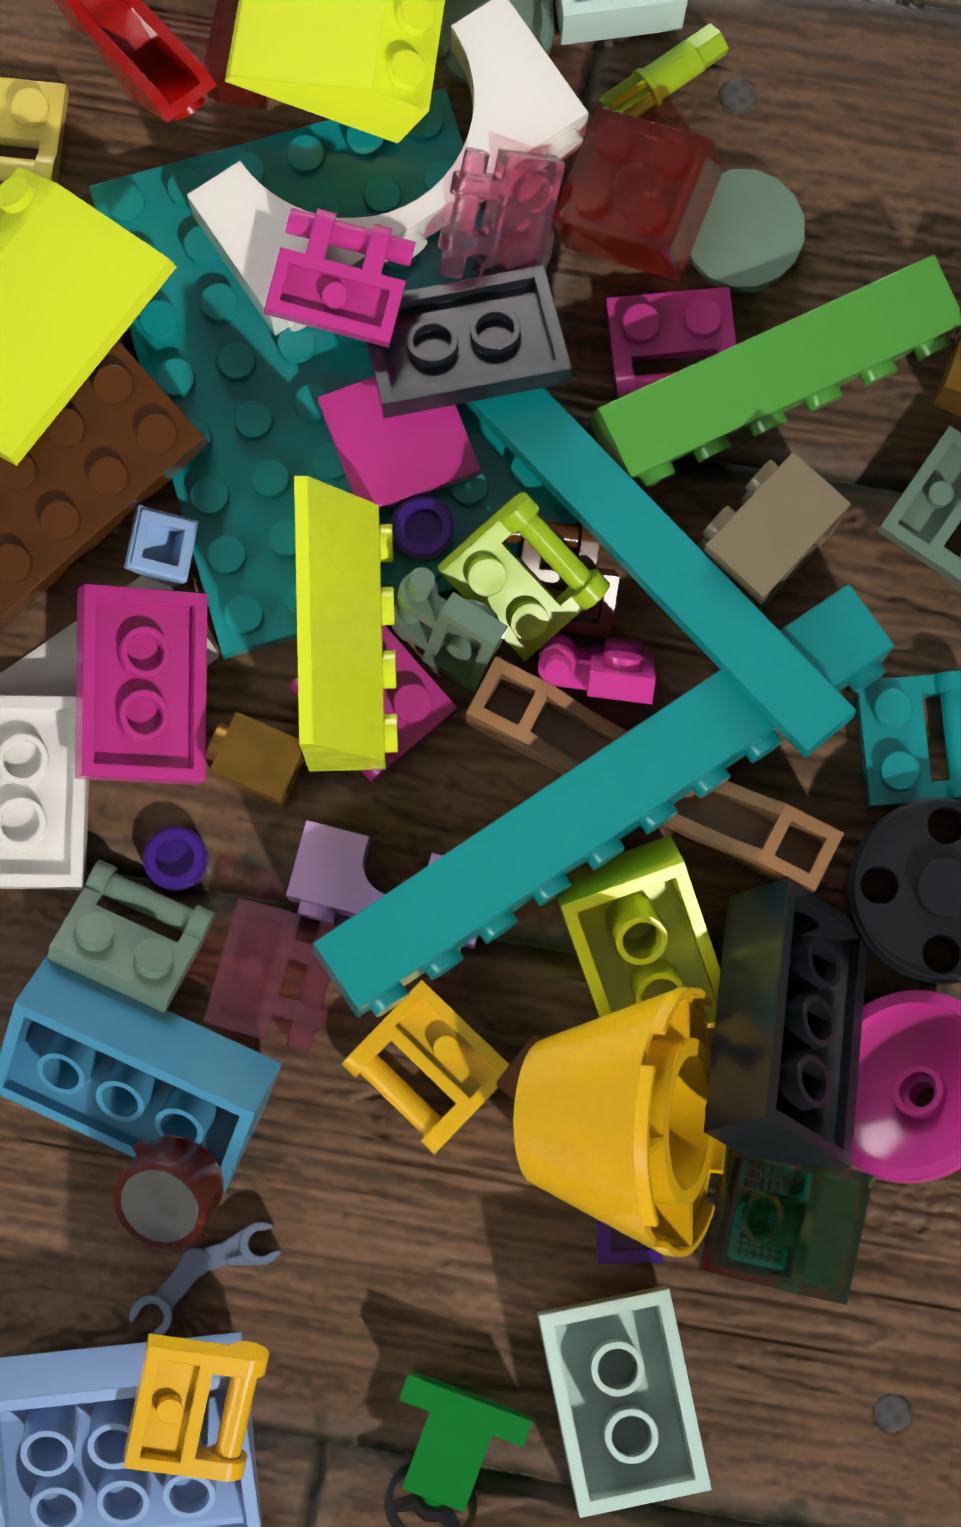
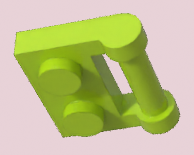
(495, 576)

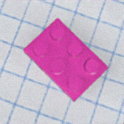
(141, 685)

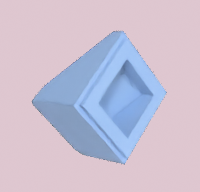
(161, 546)

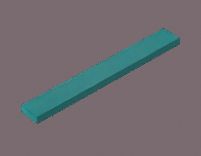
(668, 566)

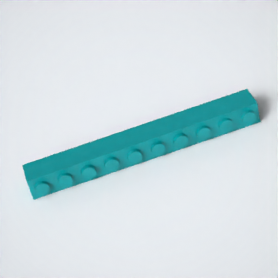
(582, 818)

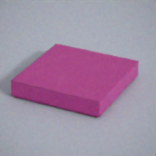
(398, 454)

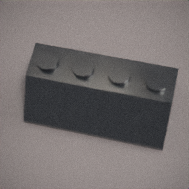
(787, 1029)

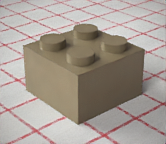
(775, 530)

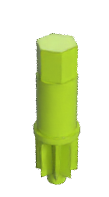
(667, 73)

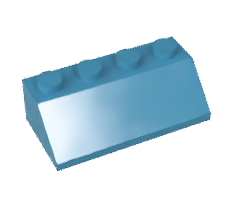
(130, 1069)

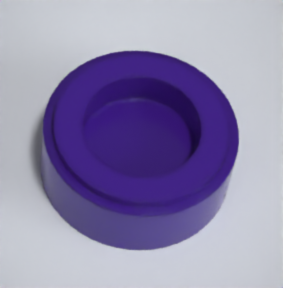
(423, 529)
(176, 859)

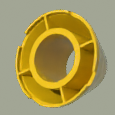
(619, 1119)

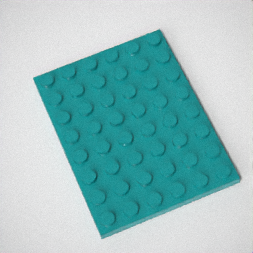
(260, 390)

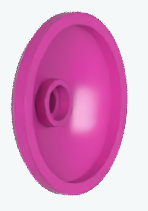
(909, 1047)

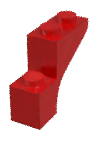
(142, 55)

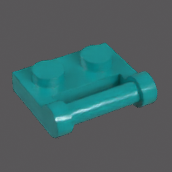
(896, 738)

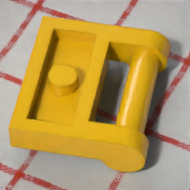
(444, 1050)
(173, 1405)

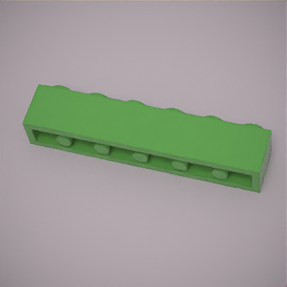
(778, 371)

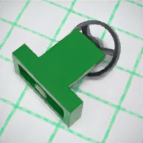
(449, 1450)

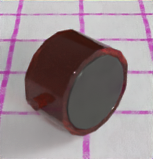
(168, 1192)

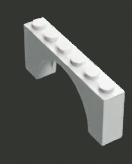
(516, 105)

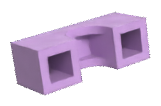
(331, 874)

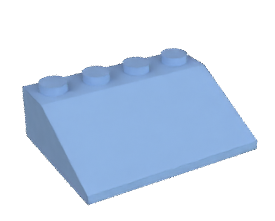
(67, 1439)

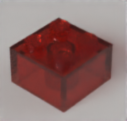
(638, 193)

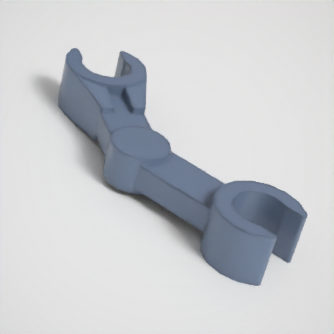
(196, 1263)

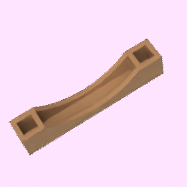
(729, 821)

